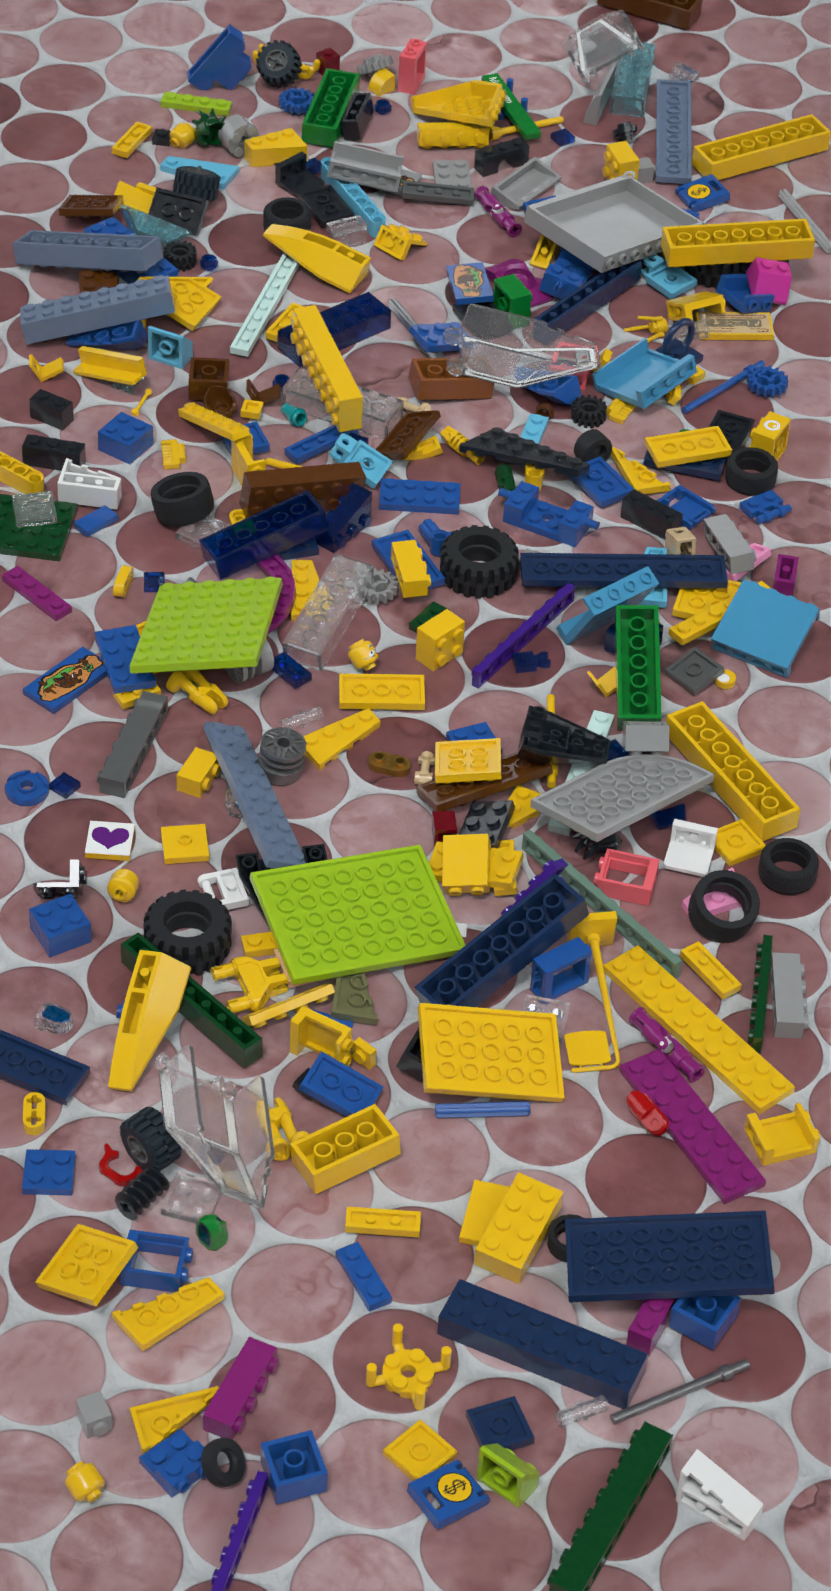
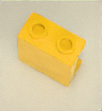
(683, 306)
(242, 457)
(466, 864)
(320, 1034)
(782, 1136)

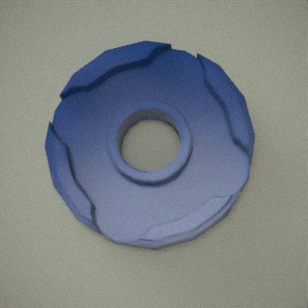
(26, 797)

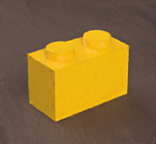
(198, 773)

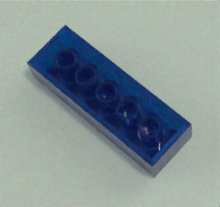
(347, 324)
(264, 534)

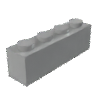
(729, 542)
(787, 995)

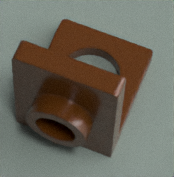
(267, 396)

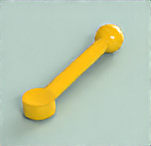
(135, 412)

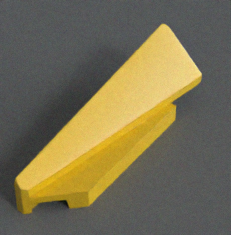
(137, 198)

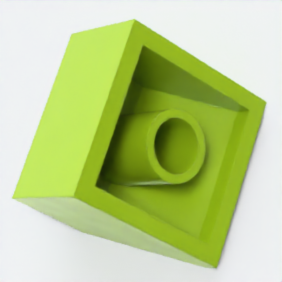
(506, 1473)

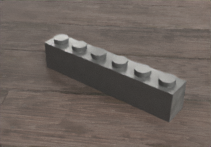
(133, 744)

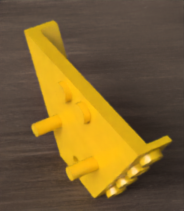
(466, 102)

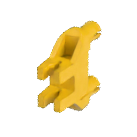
(257, 980)

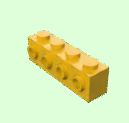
(452, 134)

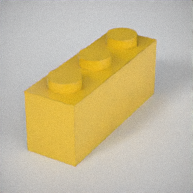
(410, 568)

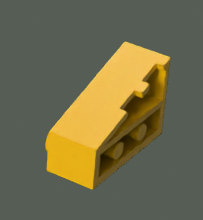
(273, 148)

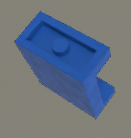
(737, 292)

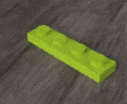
(193, 103)

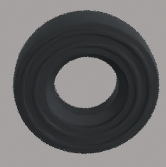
(210, 1464)

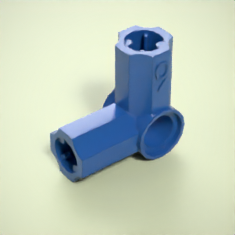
(433, 535)

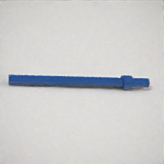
(721, 388)

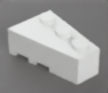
(88, 487)
(718, 1496)

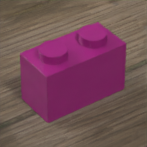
(785, 574)

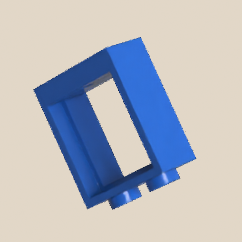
(544, 966)
(158, 1244)

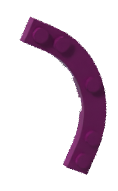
(277, 568)

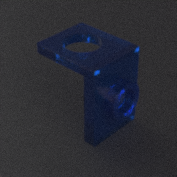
(665, 818)

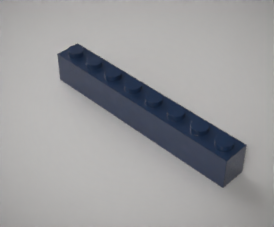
(591, 296)

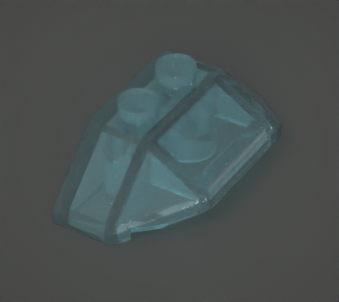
(148, 225)

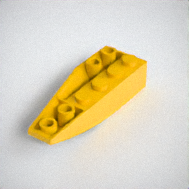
(321, 255)
(147, 1014)

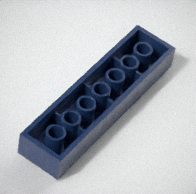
(505, 946)
(542, 1344)

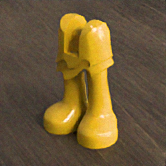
(206, 696)
(282, 1117)

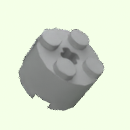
(235, 131)

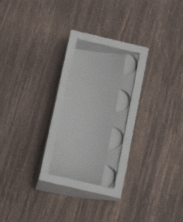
(601, 96)
(525, 184)

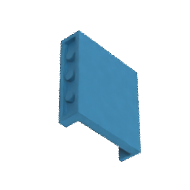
(642, 375)
(602, 604)
(764, 628)

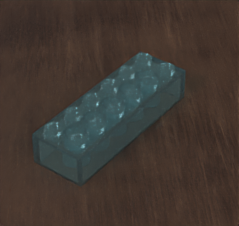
(633, 82)

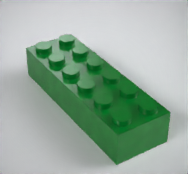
(328, 107)
(637, 663)

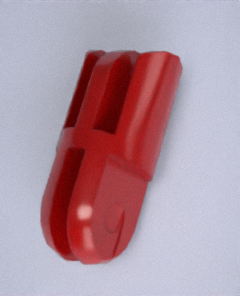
(647, 1113)

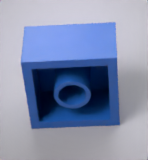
(125, 438)
(60, 925)
(705, 1317)
(294, 1467)

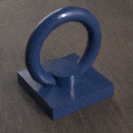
(677, 348)

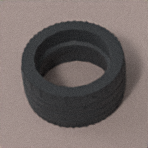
(182, 499)
(734, 885)

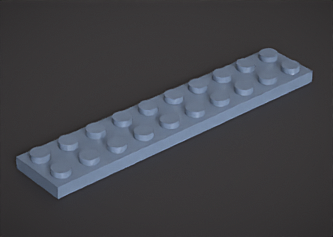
(673, 132)
(254, 795)

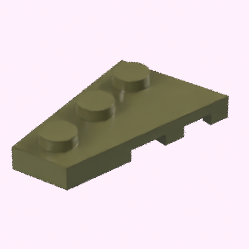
(353, 1000)

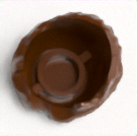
(220, 401)

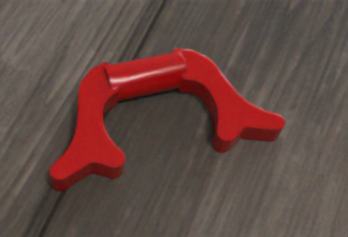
(104, 1169)

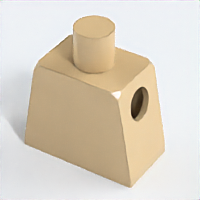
(680, 541)

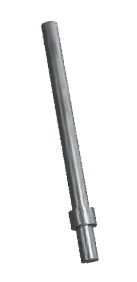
(722, 1374)

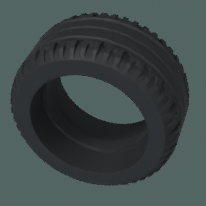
(287, 212)
(751, 459)
(788, 881)

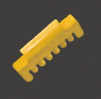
(619, 410)
(173, 454)

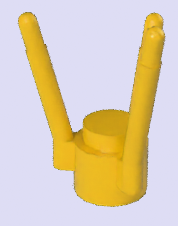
(657, 326)

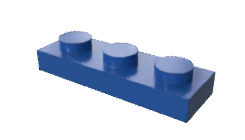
(363, 1276)

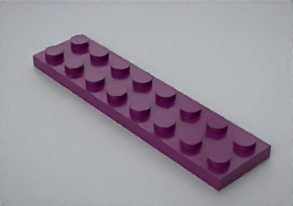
(694, 1127)

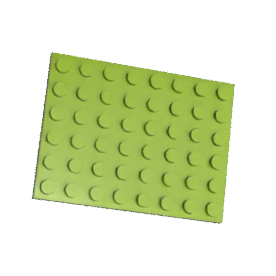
(207, 625)
(356, 914)

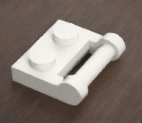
(229, 885)

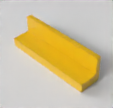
(110, 366)

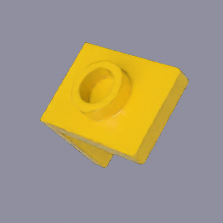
(47, 371)
(607, 682)

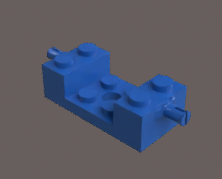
(565, 275)
(529, 513)

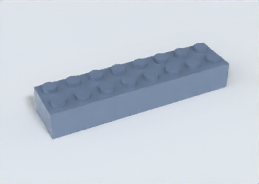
(88, 250)
(97, 309)

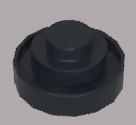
(625, 131)

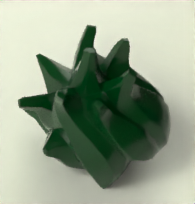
(207, 128)

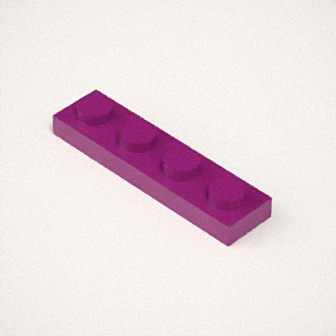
(36, 593)

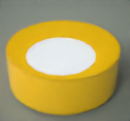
(726, 680)

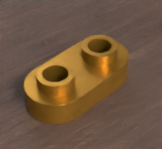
(389, 764)

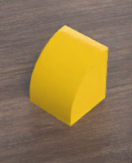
(382, 82)

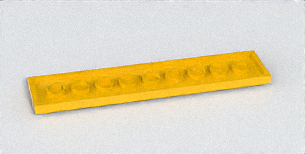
(699, 1029)

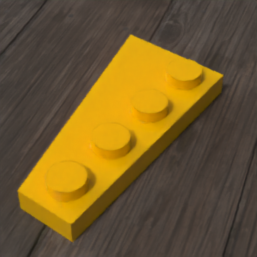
(305, 582)
(331, 740)
(168, 1312)

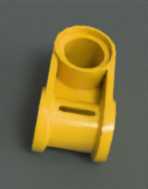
(533, 475)

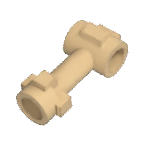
(413, 408)
(424, 776)

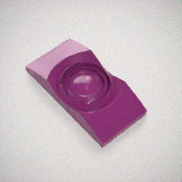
(523, 273)

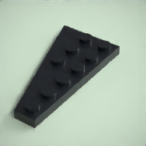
(517, 450)

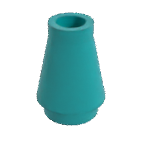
(295, 415)

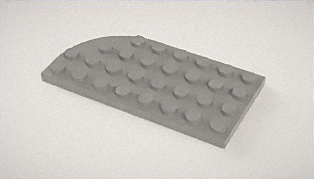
(620, 793)

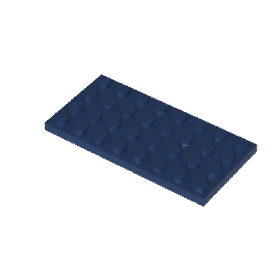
(668, 1256)

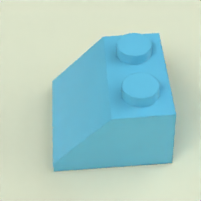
(169, 347)

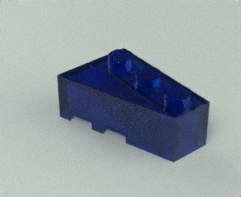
(347, 519)

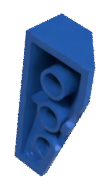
(120, 337)
(559, 390)

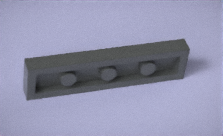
(438, 192)

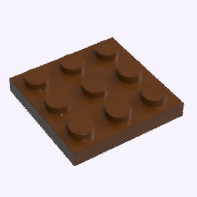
(90, 206)

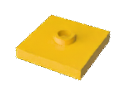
(184, 844)

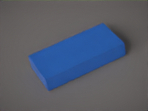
(96, 521)

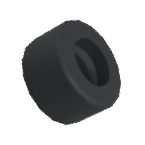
(592, 445)

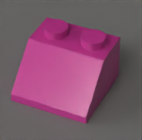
(770, 277)

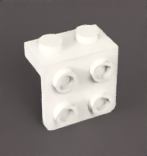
(690, 848)

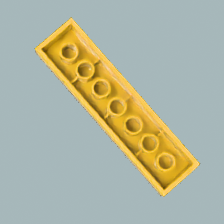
(761, 147)
(737, 242)
(327, 368)
(737, 776)

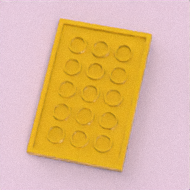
(490, 1053)

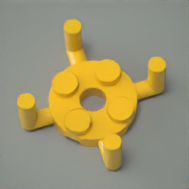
(403, 1360)

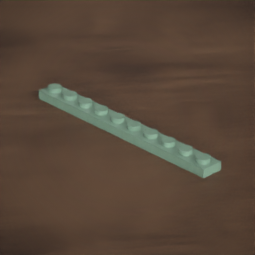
(600, 902)

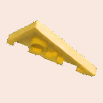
(638, 475)
(523, 811)
(161, 1418)

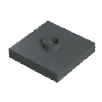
(694, 671)

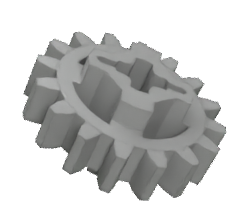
(374, 63)
(383, 588)

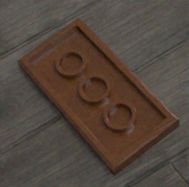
(407, 434)

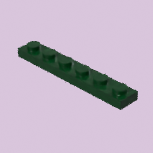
(759, 1000)

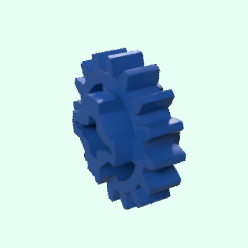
(296, 100)
(767, 381)

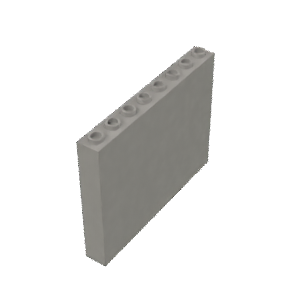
(608, 221)

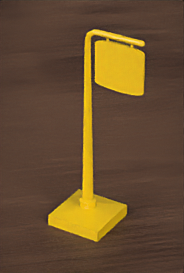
(591, 1046)

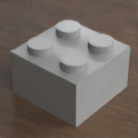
(645, 736)

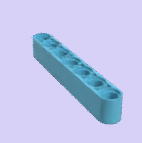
(355, 199)

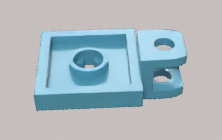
(667, 280)
(363, 454)

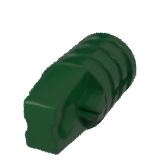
(505, 477)

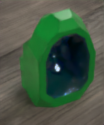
(212, 1232)

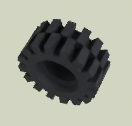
(181, 255)
(588, 411)

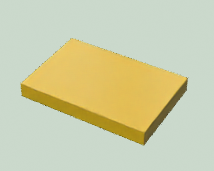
(481, 1208)

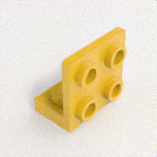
(397, 240)

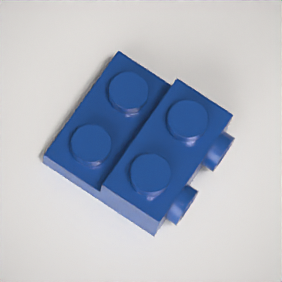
(174, 1463)

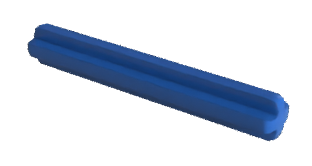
(482, 1109)

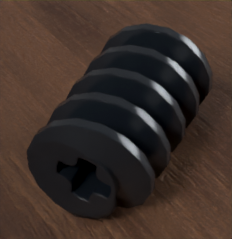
(141, 1192)

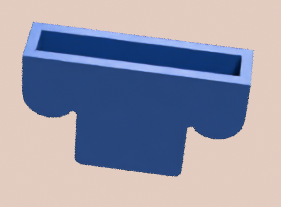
(221, 62)

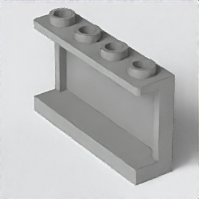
(365, 166)

